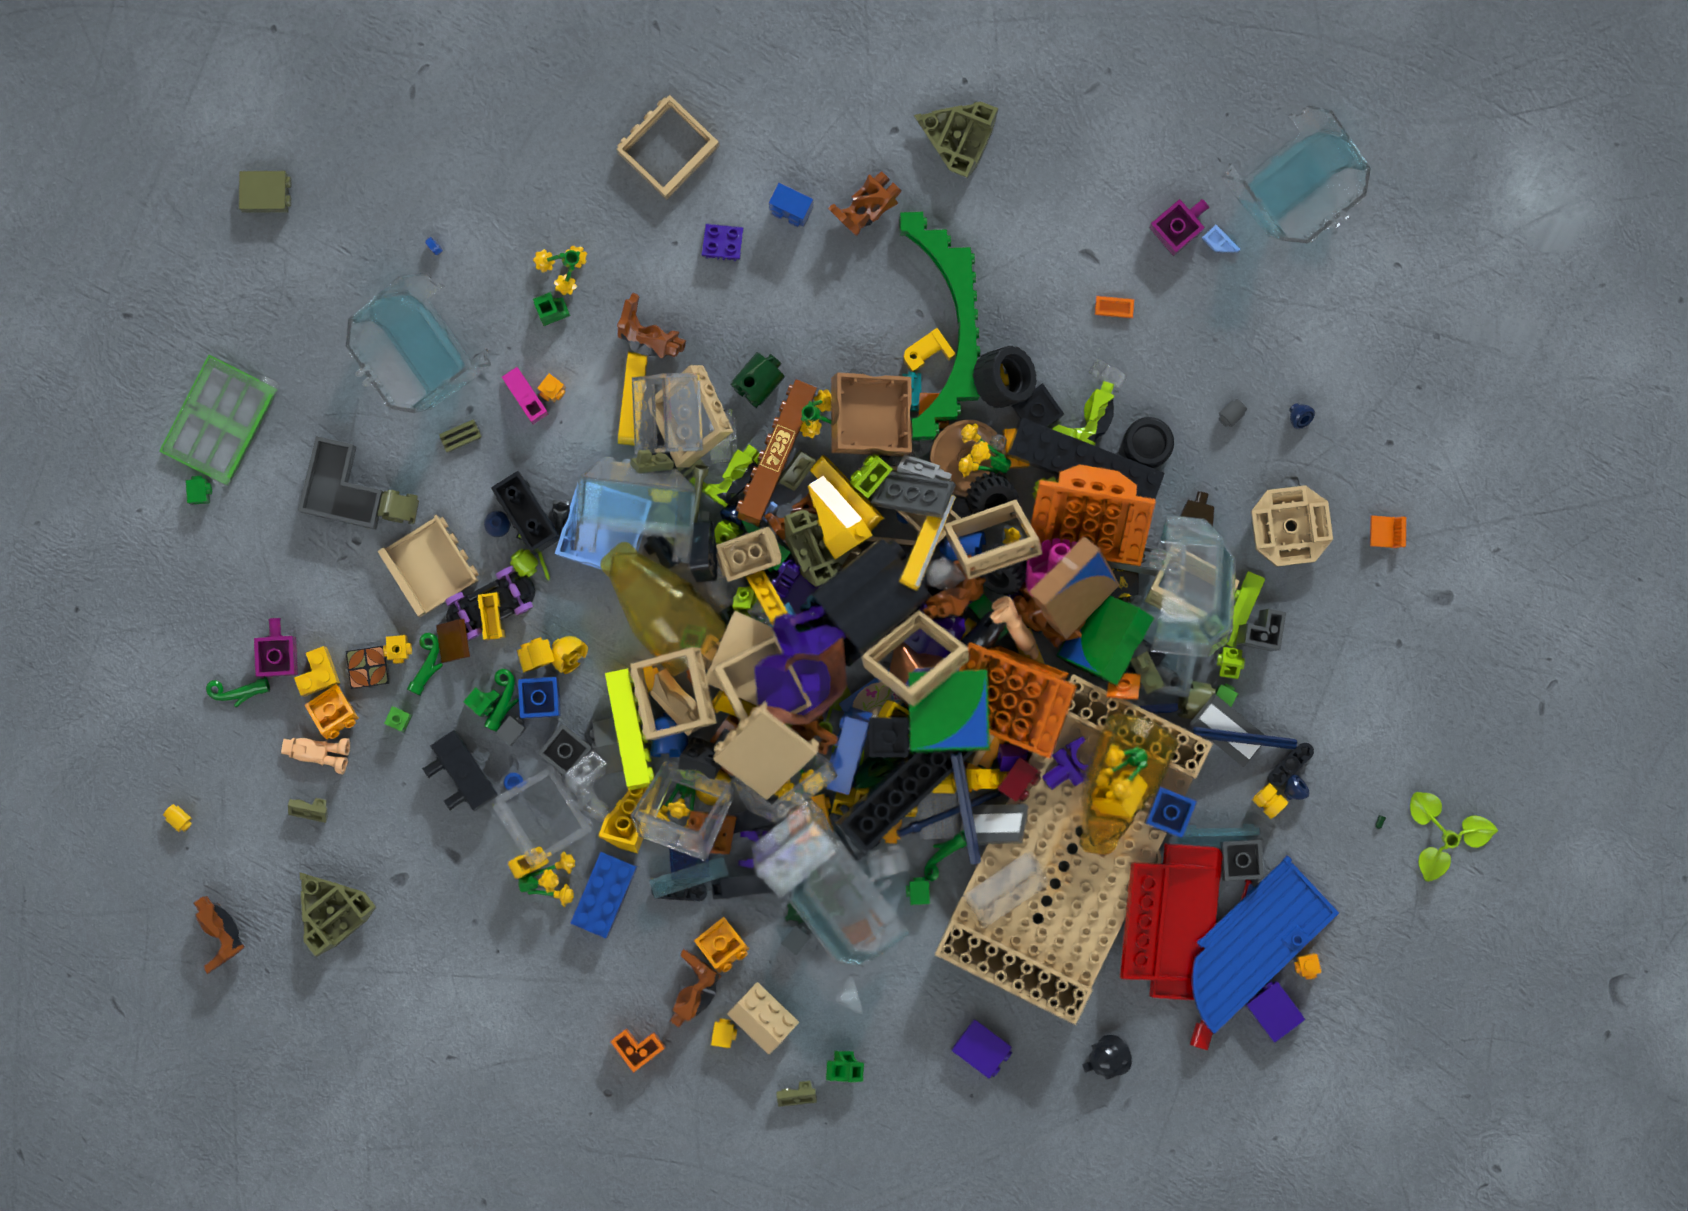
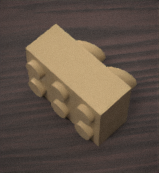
(763, 1018)

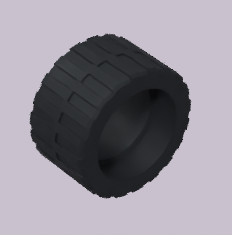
(989, 381)

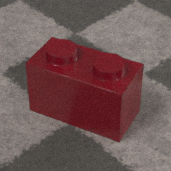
(1020, 781)

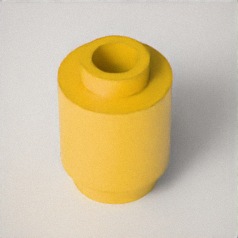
(177, 818)

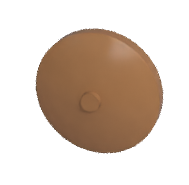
(949, 449)

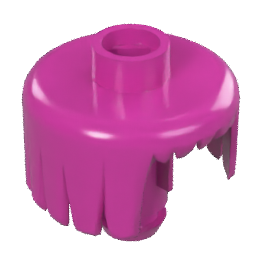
(1042, 564)

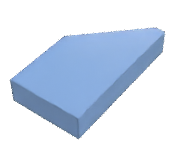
(1219, 241)
(773, 507)

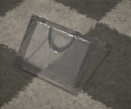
(849, 996)

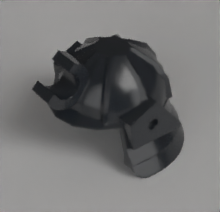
(1109, 1057)

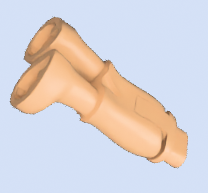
(1006, 612)
(317, 752)

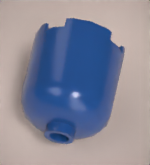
(971, 544)
(671, 745)

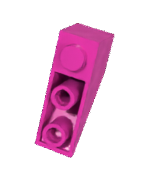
(525, 395)

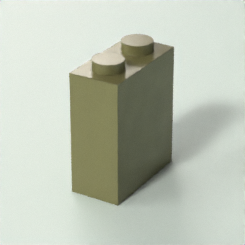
(264, 191)

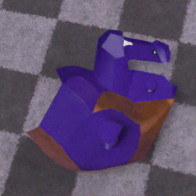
(922, 652)
(817, 661)

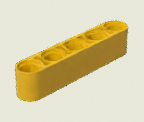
(635, 367)
(854, 497)

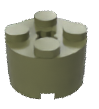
(398, 507)
(1198, 697)

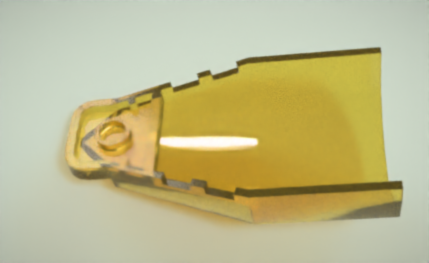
(661, 606)
(1126, 731)

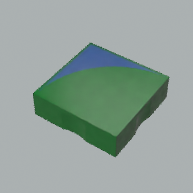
(1107, 640)
(952, 714)

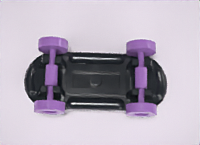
(514, 594)

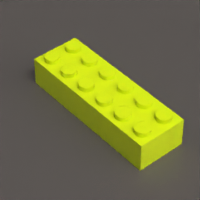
(629, 730)

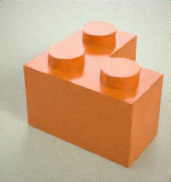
(636, 1053)

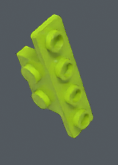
(1244, 603)

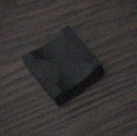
(699, 757)

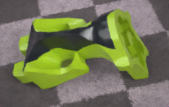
(1097, 414)
(735, 476)

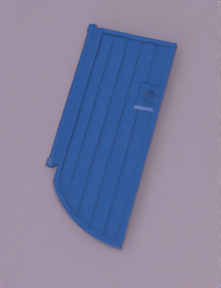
(1256, 942)

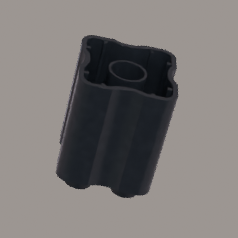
(867, 598)

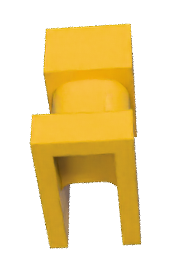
(926, 348)
(490, 616)

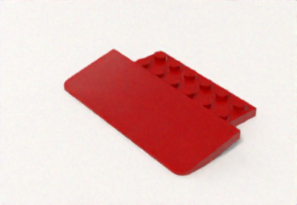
(1167, 914)

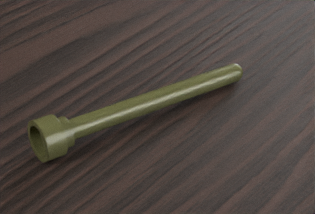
(700, 472)

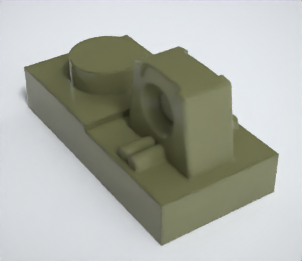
(647, 462)
(797, 470)
(1149, 675)
(315, 811)
(804, 1095)

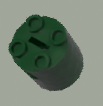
(758, 379)

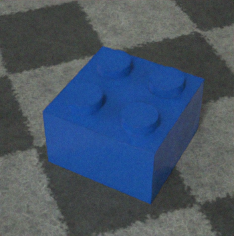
(790, 205)
(539, 697)
(1170, 812)

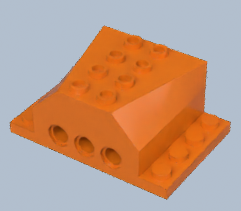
(1094, 506)
(1025, 697)

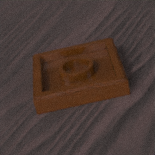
(453, 641)

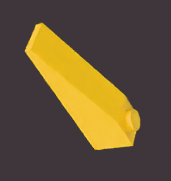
(618, 825)

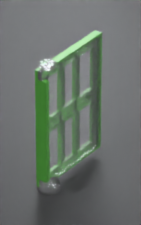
(219, 420)

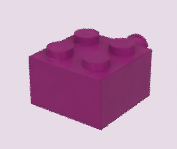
(1179, 225)
(276, 653)

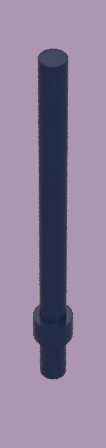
(916, 826)

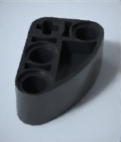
(703, 553)

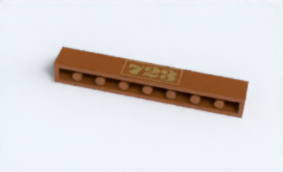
(776, 453)

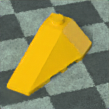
(839, 522)

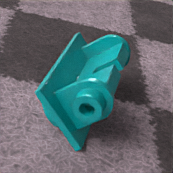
(915, 389)

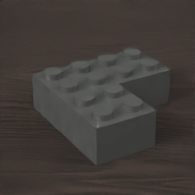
(328, 491)

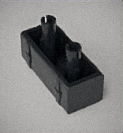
(525, 513)
(464, 770)

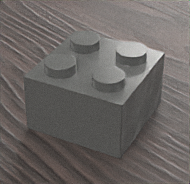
(565, 749)
(1242, 860)

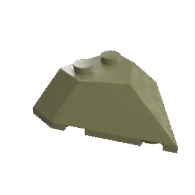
(960, 134)
(808, 548)
(331, 912)

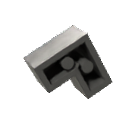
(1266, 634)
(607, 744)

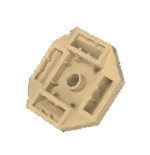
(1311, 521)

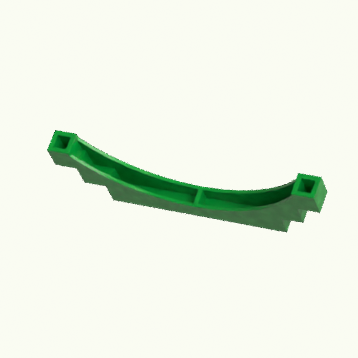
(956, 269)

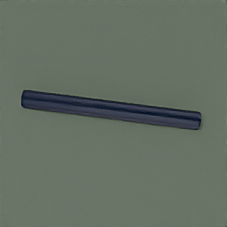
(1245, 738)
(965, 808)

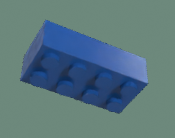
(849, 749)
(603, 895)

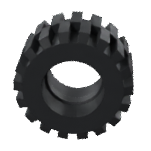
(985, 487)
(1006, 579)

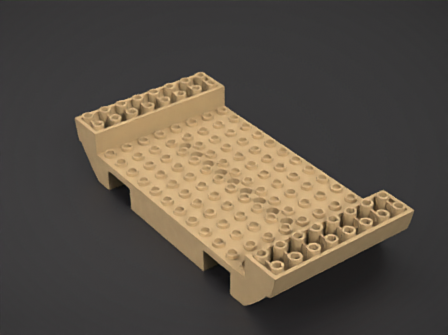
(1062, 956)

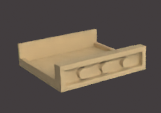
(429, 566)
(740, 636)
(764, 752)

